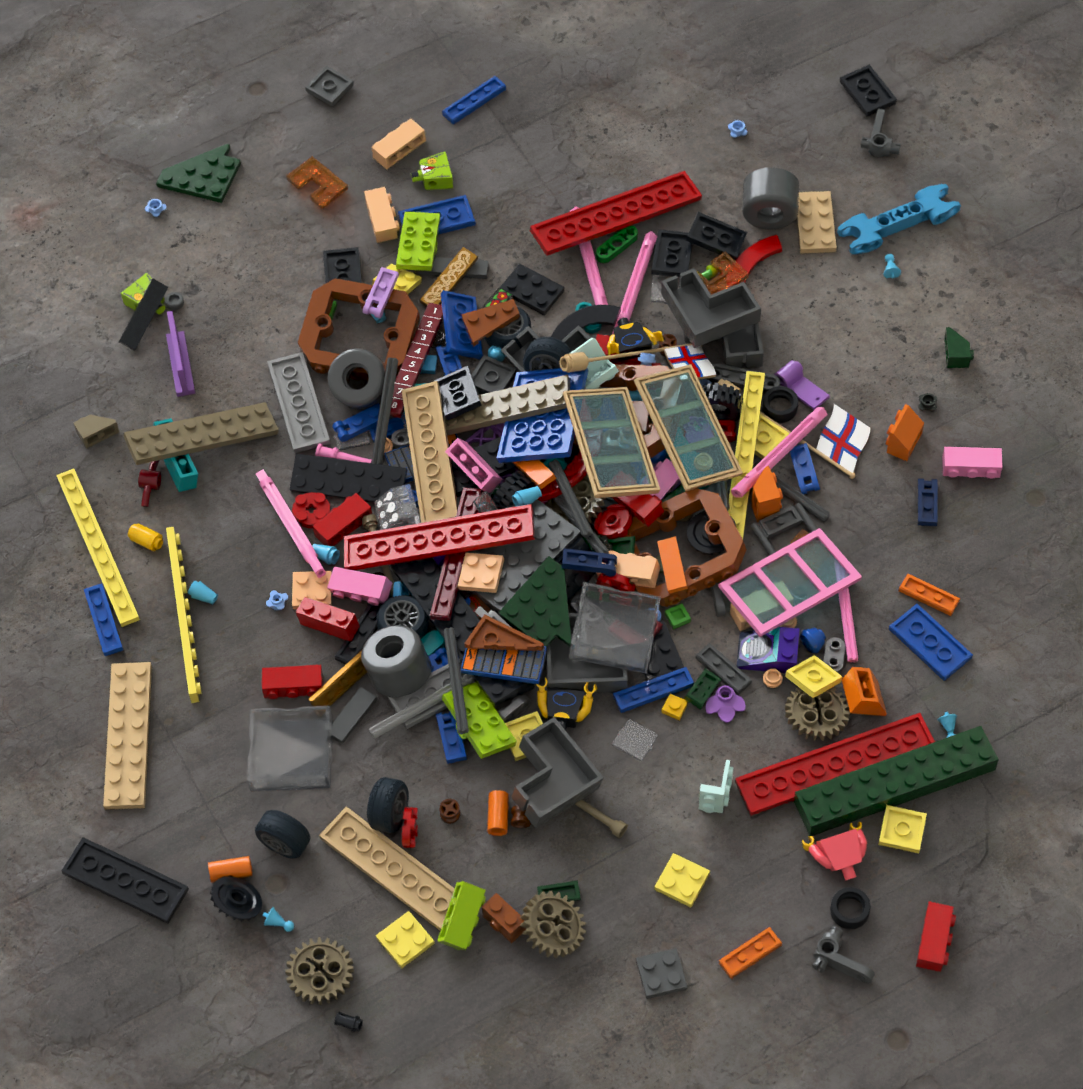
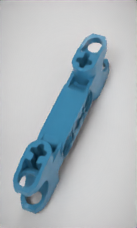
(871, 231)

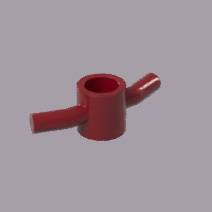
(149, 480)

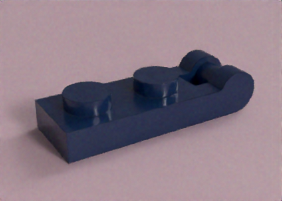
(927, 502)
(589, 561)

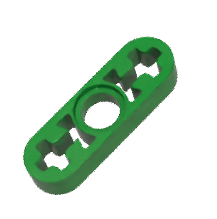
(618, 237)

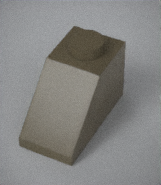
(95, 429)

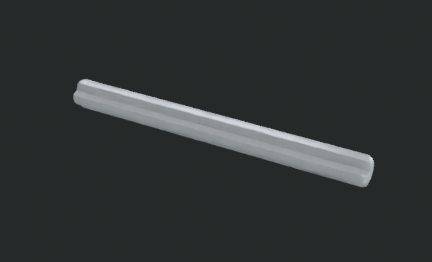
(415, 709)

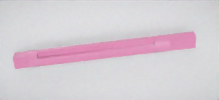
(592, 272)
(637, 277)
(780, 451)
(290, 523)

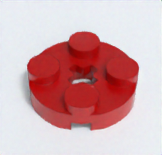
(307, 501)
(619, 527)
(617, 582)
(409, 829)

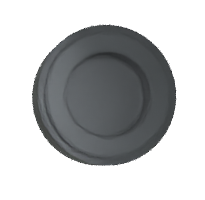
(174, 301)

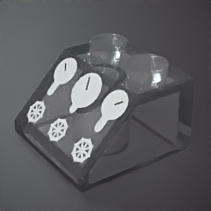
(397, 508)

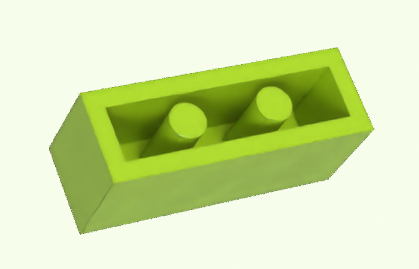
(462, 916)

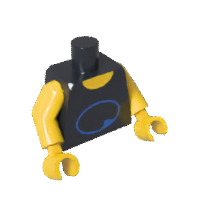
(631, 338)
(565, 705)

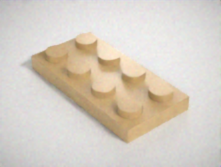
(816, 223)

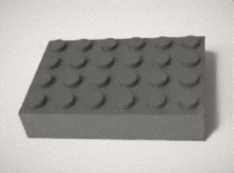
(523, 558)

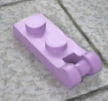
(380, 292)

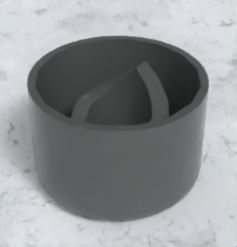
(770, 198)
(340, 373)
(401, 673)

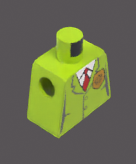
(434, 172)
(133, 294)

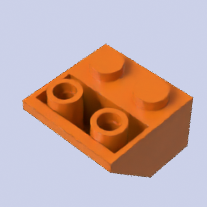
(904, 433)
(766, 495)
(863, 692)

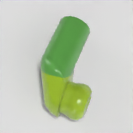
(710, 273)

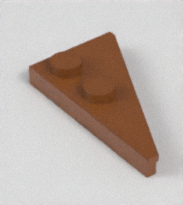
(498, 636)

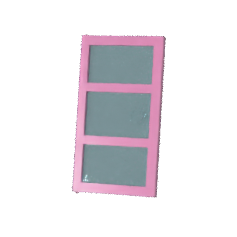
(789, 582)

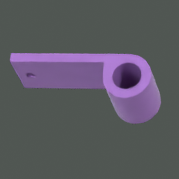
(807, 392)

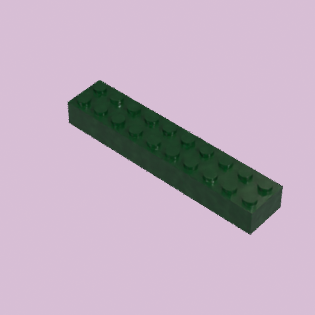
(895, 781)

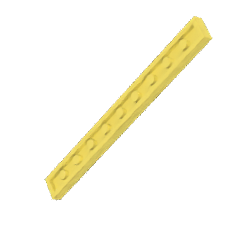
(746, 443)
(98, 548)
(184, 620)

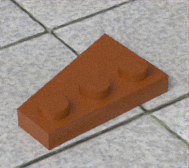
(488, 319)

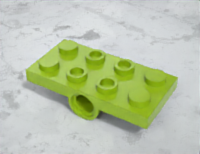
(418, 241)
(486, 728)

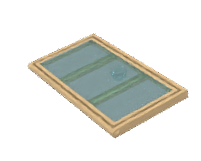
(688, 427)
(611, 442)

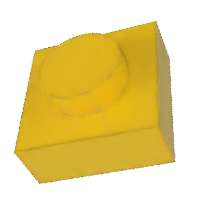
(674, 707)

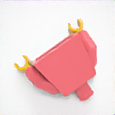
(840, 850)

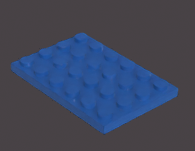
(544, 434)

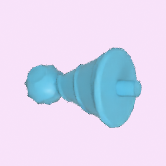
(891, 270)
(496, 353)
(948, 722)
(275, 919)

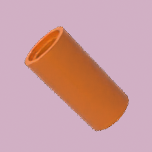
(498, 813)
(234, 867)

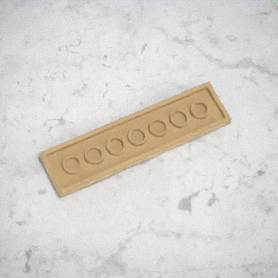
(428, 445)
(127, 736)
(389, 866)

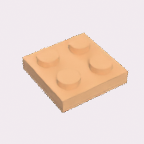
(481, 572)
(310, 586)

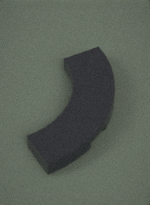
(587, 316)

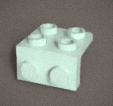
(597, 370)
(715, 798)

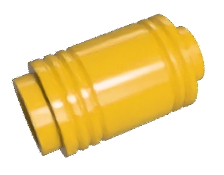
(145, 537)

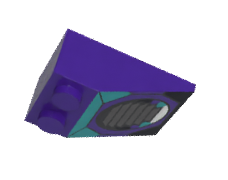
(771, 651)

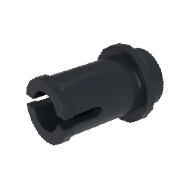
(348, 1021)

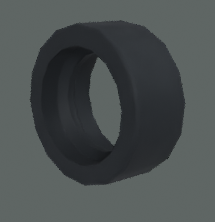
(780, 392)
(854, 893)

